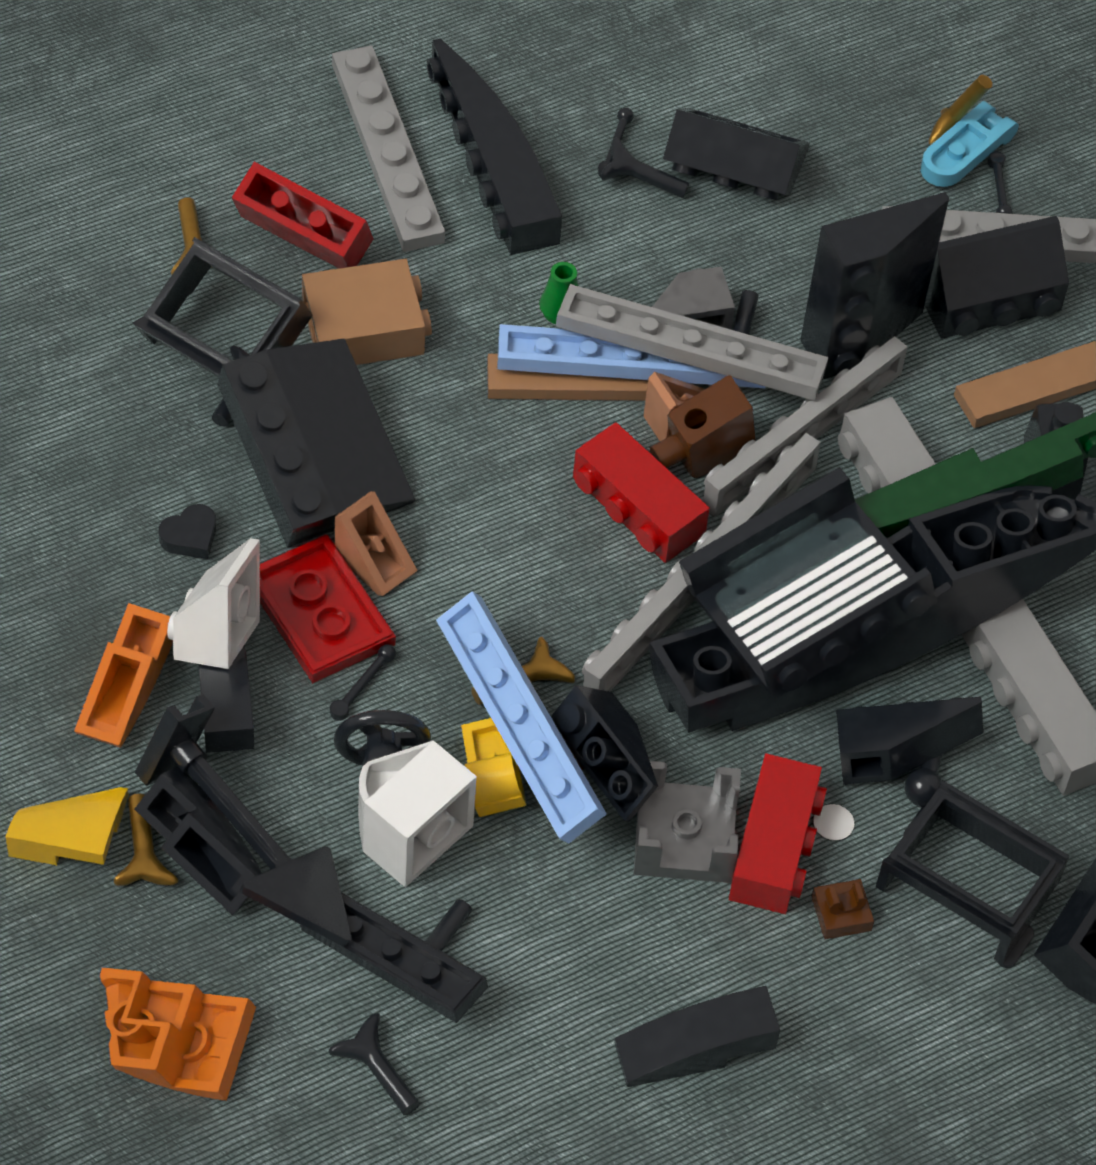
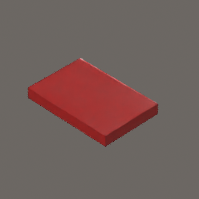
(321, 609)

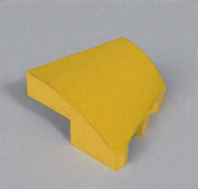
(67, 828)

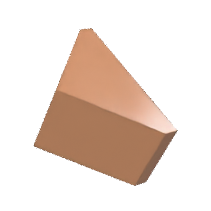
(663, 396)
(372, 545)

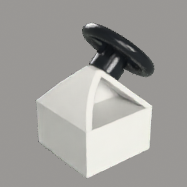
(409, 799)

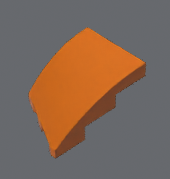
(175, 1033)

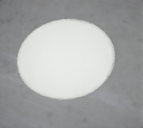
(834, 822)

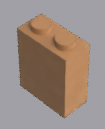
(370, 308)

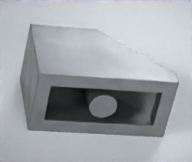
(699, 296)

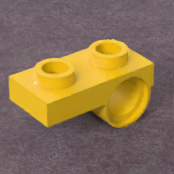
(497, 773)

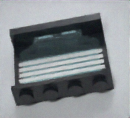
(805, 584)

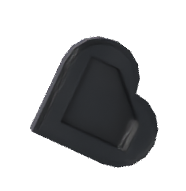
(190, 532)

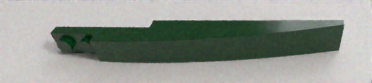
(1044, 461)

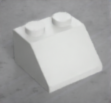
(219, 610)

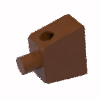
(707, 429)

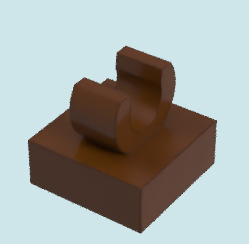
(842, 909)

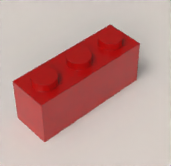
(302, 217)
(640, 492)
(778, 834)

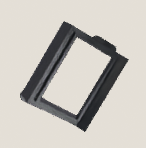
(156, 322)
(999, 835)

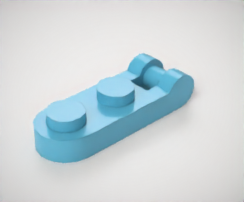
(966, 145)

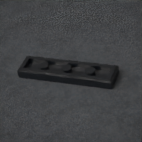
(407, 962)

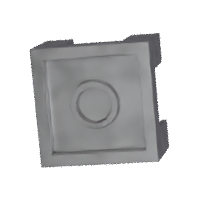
(689, 828)

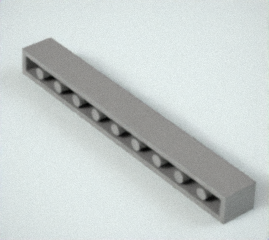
(1008, 647)

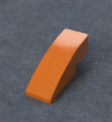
(125, 676)

